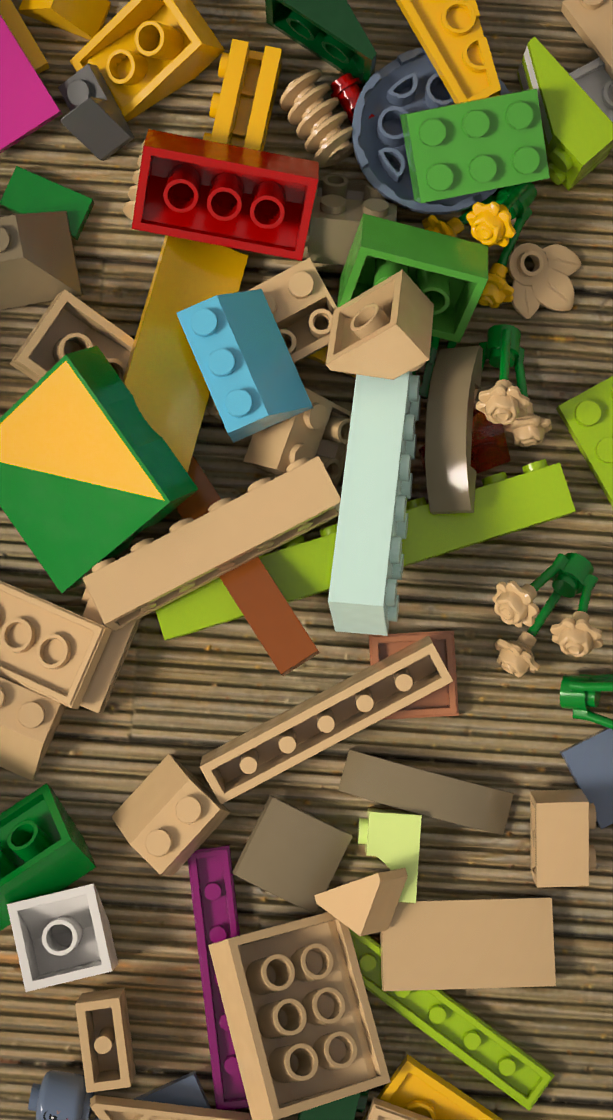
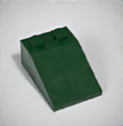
(327, 31)

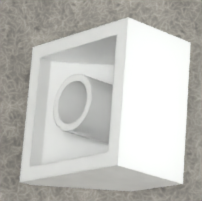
(62, 937)

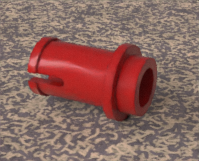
(347, 91)

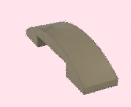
(449, 430)
(425, 792)

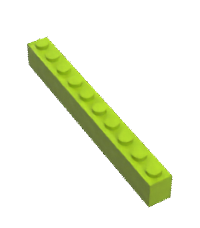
(306, 567)

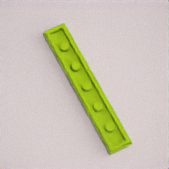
(458, 1030)

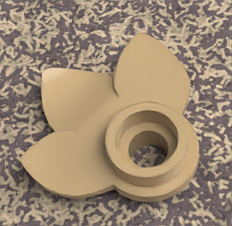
(547, 282)

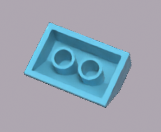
(244, 362)

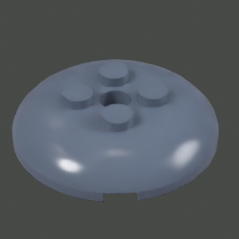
(378, 142)

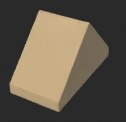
(367, 903)

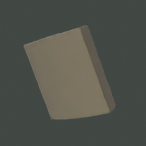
(292, 854)

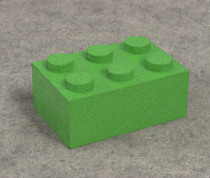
(475, 146)
(442, 266)

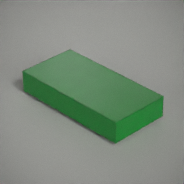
(36, 194)

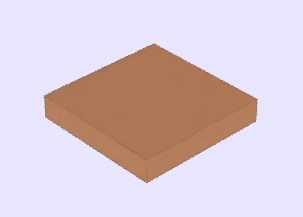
(438, 703)

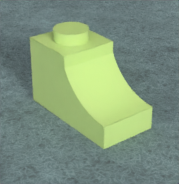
(394, 840)

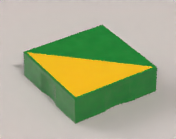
(84, 468)

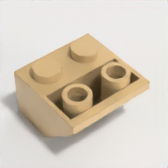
(300, 308)
(311, 434)

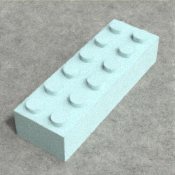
(374, 504)

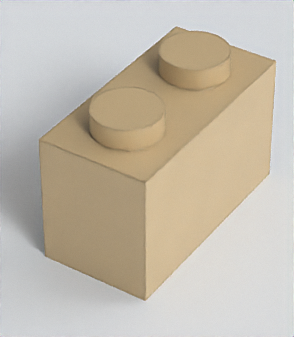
(561, 838)
(105, 1040)

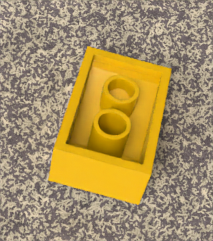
(150, 52)

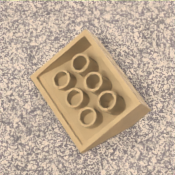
(298, 1016)

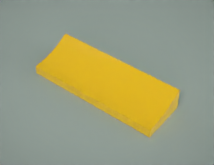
(161, 362)

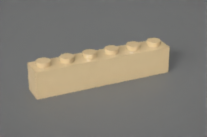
(213, 543)
(324, 720)

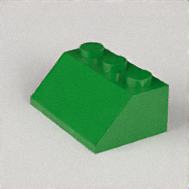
(39, 850)

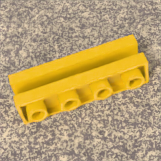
(246, 96)

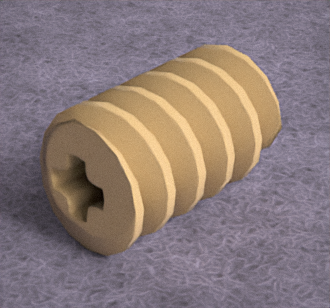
(315, 119)

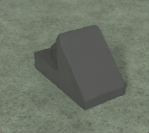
(94, 113)

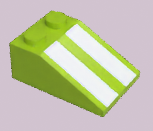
(574, 127)

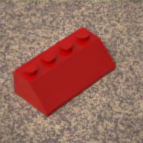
(225, 195)

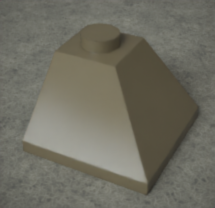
(36, 259)

